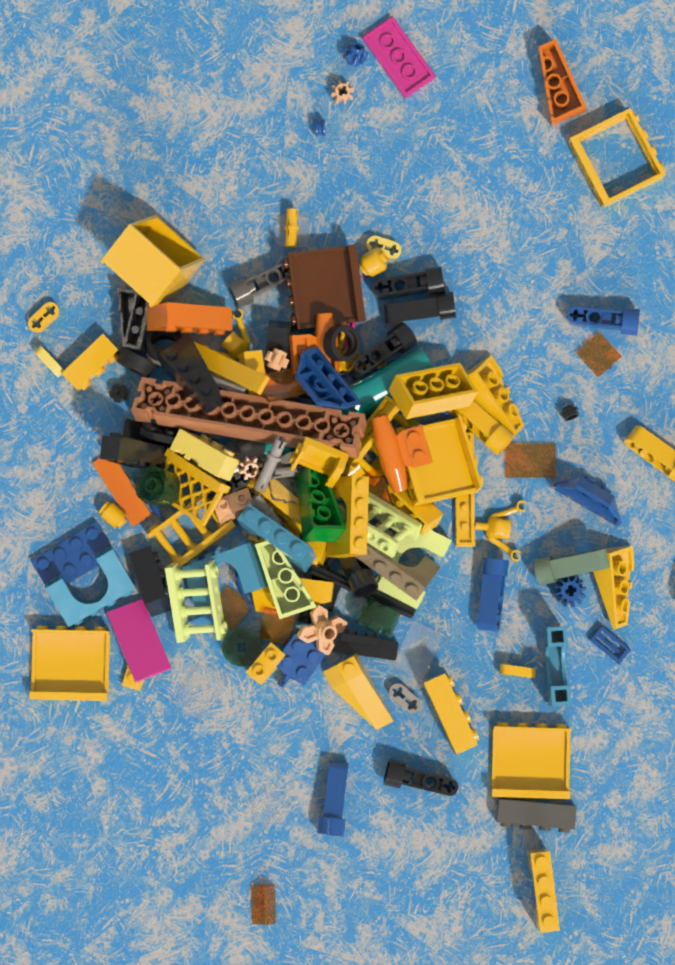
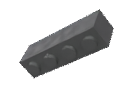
(536, 814)

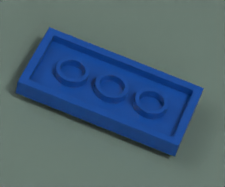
(73, 556)

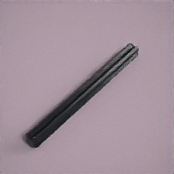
(376, 596)

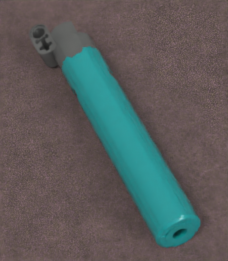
(370, 391)

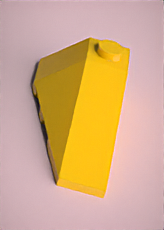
(493, 395)
(615, 584)
(319, 590)
(357, 689)

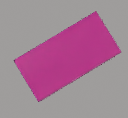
(398, 57)
(138, 640)

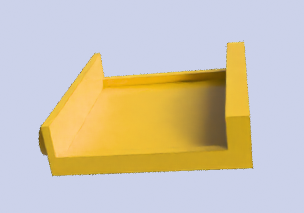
(453, 464)
(70, 664)
(530, 761)

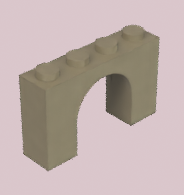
(408, 579)

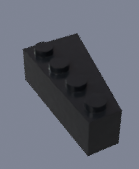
(189, 371)
(132, 452)

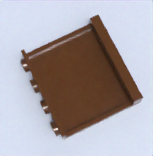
(324, 284)

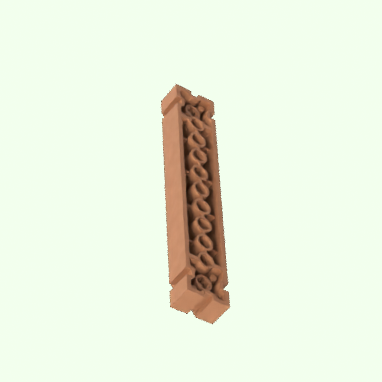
(249, 417)

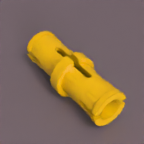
(291, 228)

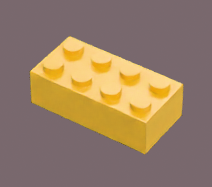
(432, 390)
(450, 713)

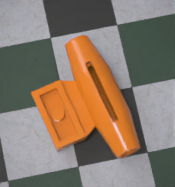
(306, 341)
(399, 450)

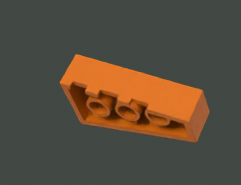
(561, 90)
(189, 318)

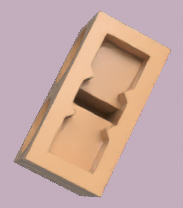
(232, 505)

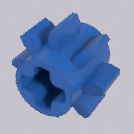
(355, 54)

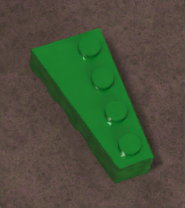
(318, 508)

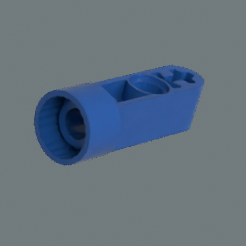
(625, 321)
(492, 593)
(332, 820)

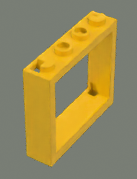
(588, 170)

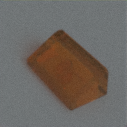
(263, 904)

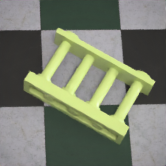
(390, 517)
(180, 611)

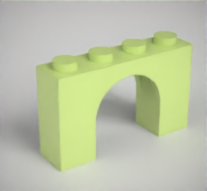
(431, 542)

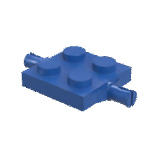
(299, 660)

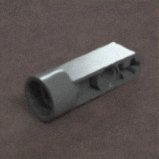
(244, 290)

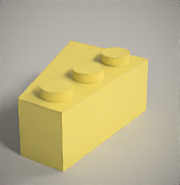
(206, 453)

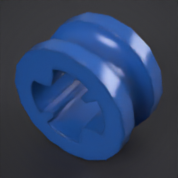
(320, 127)

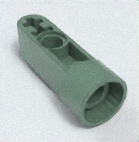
(550, 569)

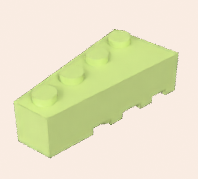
(284, 584)

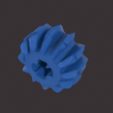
(575, 595)

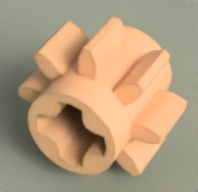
(344, 97)
(276, 359)
(255, 468)

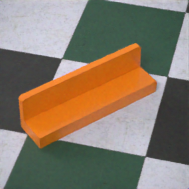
(122, 491)

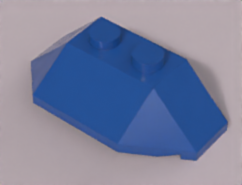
(323, 381)
(590, 497)

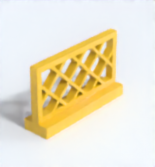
(199, 475)

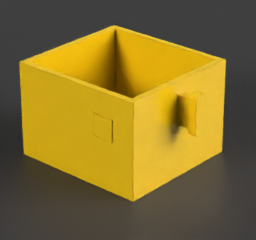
(153, 260)

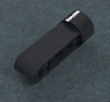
(430, 281)
(441, 306)
(398, 340)
(359, 577)
(398, 774)

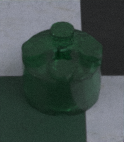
(158, 487)
(378, 618)
(230, 647)

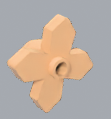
(322, 629)

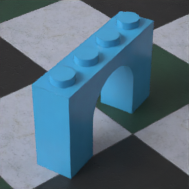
(261, 526)
(242, 558)
(76, 609)
(554, 646)

